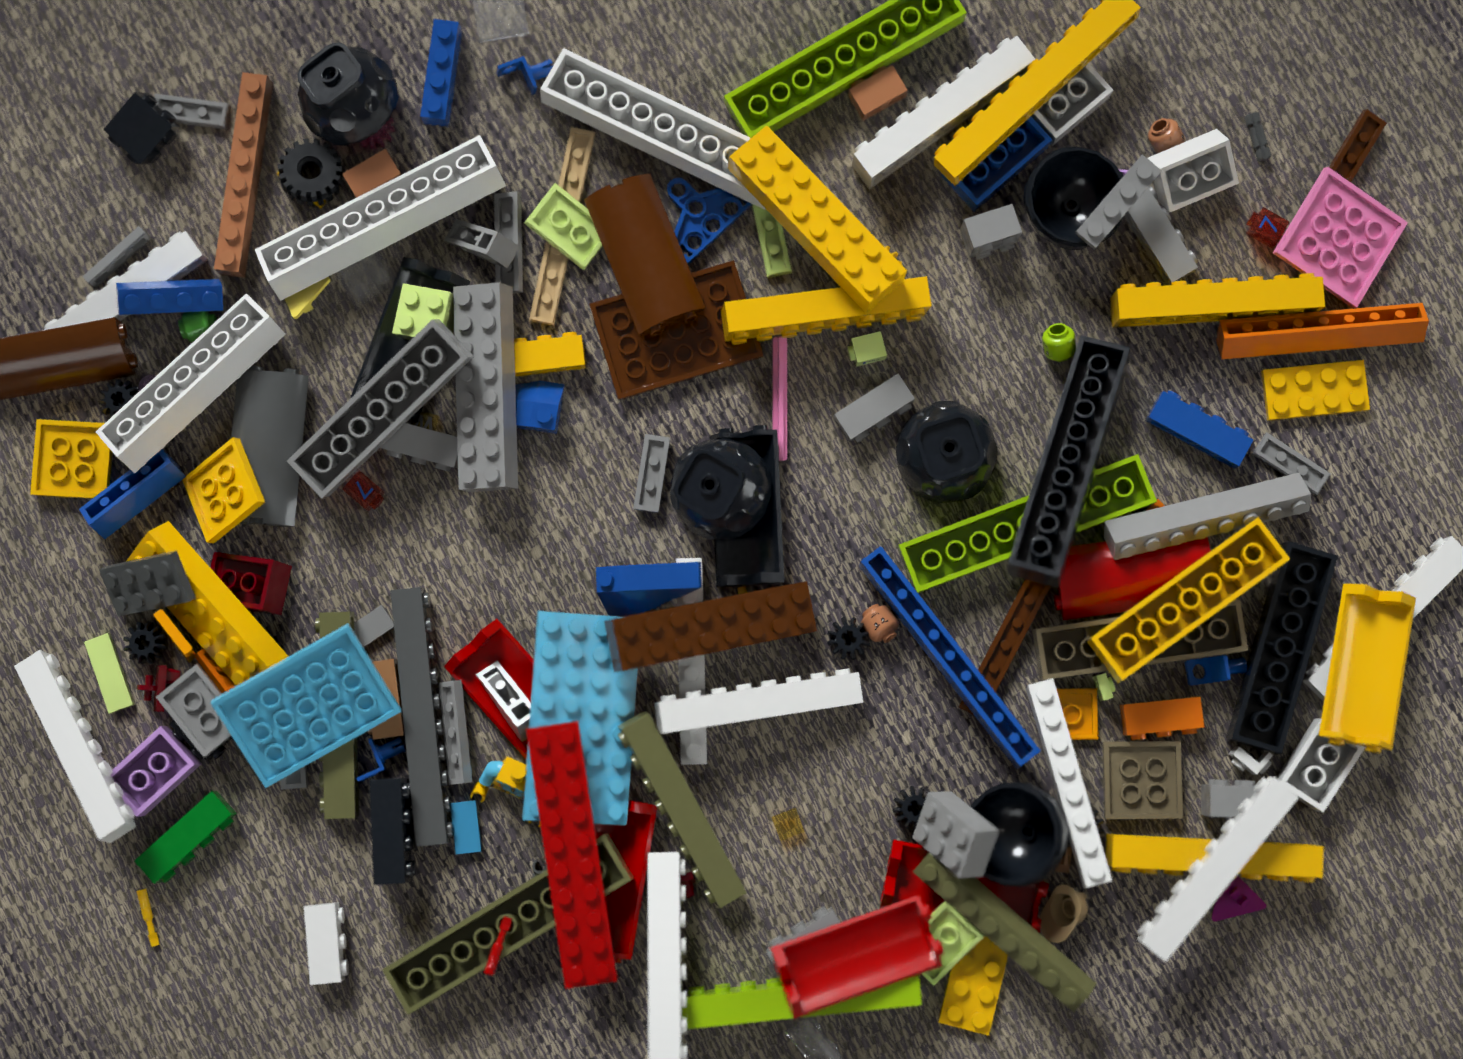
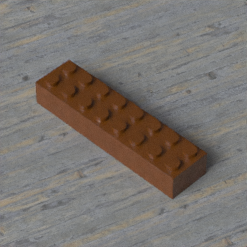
(710, 626)

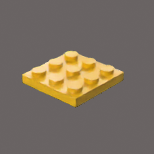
(69, 460)
(223, 490)

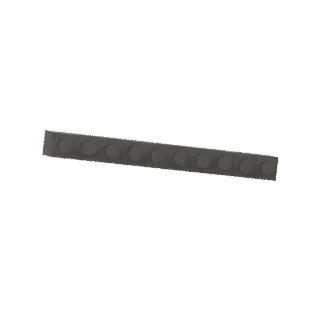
(420, 716)

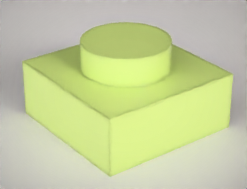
(1104, 686)

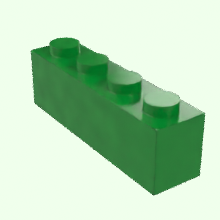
(185, 837)

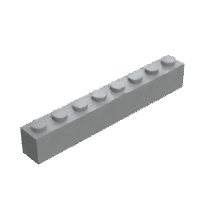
(1206, 516)

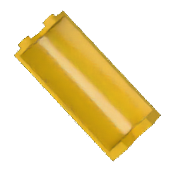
(1367, 667)

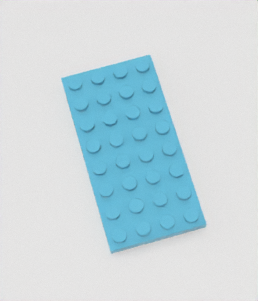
(578, 683)

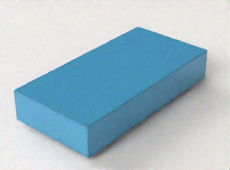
(466, 827)

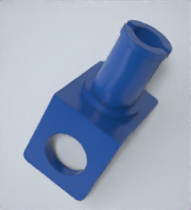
(530, 74)
(1215, 669)
(381, 754)

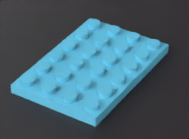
(306, 705)

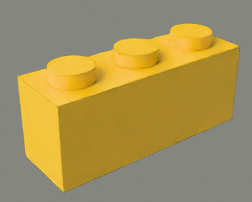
(549, 354)

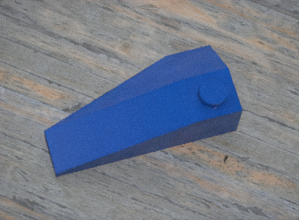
(539, 406)
(643, 587)

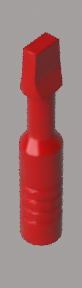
(497, 947)

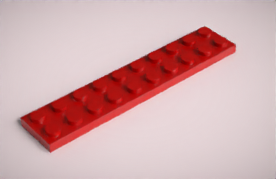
(571, 854)

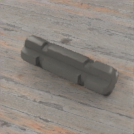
(1258, 136)

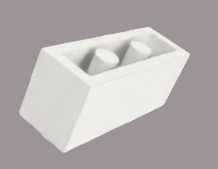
(325, 943)

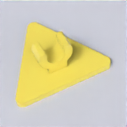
(302, 300)

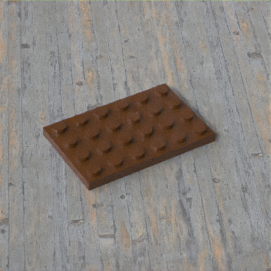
(683, 349)

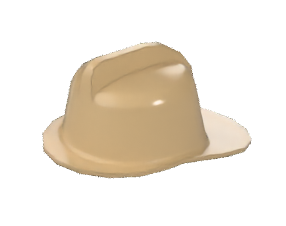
(1063, 913)

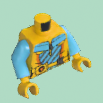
(505, 776)

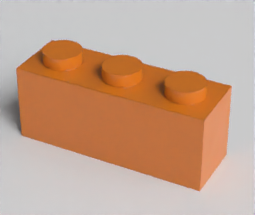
(1162, 717)

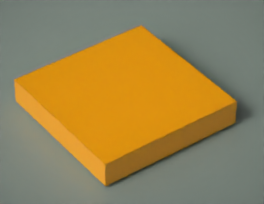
(175, 635)
(1080, 712)

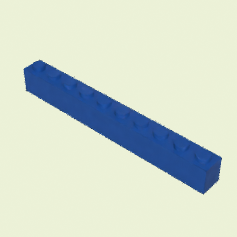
(949, 658)

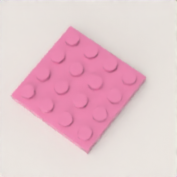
(1340, 237)

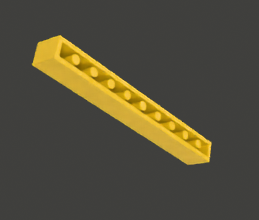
(1034, 88)

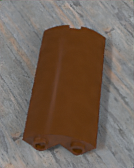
(644, 254)
(64, 358)

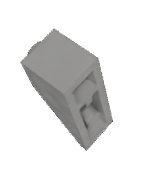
(482, 242)
(507, 697)

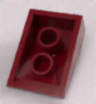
(254, 581)

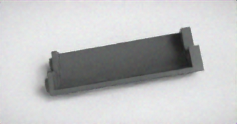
(271, 429)

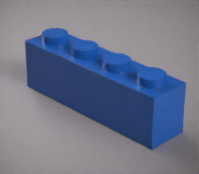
(441, 73)
(169, 296)
(1199, 429)
(131, 494)

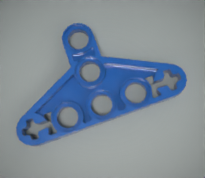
(695, 224)

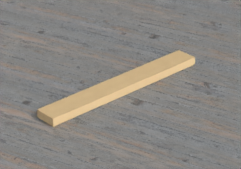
(554, 263)

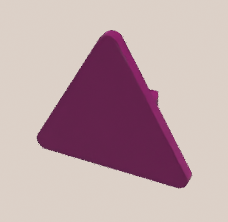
(1236, 901)

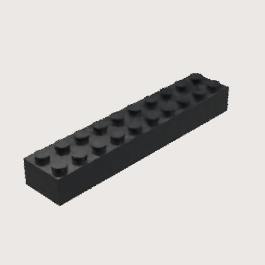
(1069, 461)

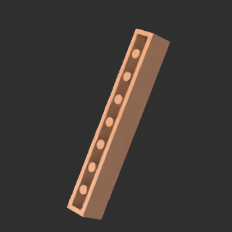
(243, 175)

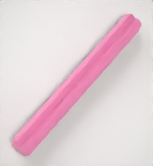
(779, 393)

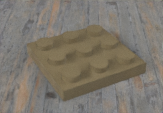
(1142, 780)

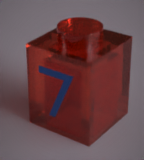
(1266, 227)
(364, 491)

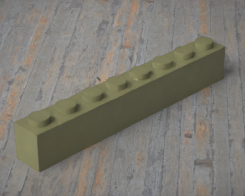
(341, 764)
(681, 808)
(1009, 932)

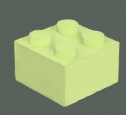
(419, 306)

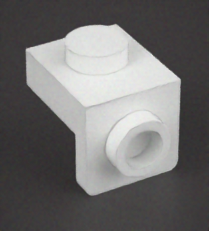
(1243, 761)

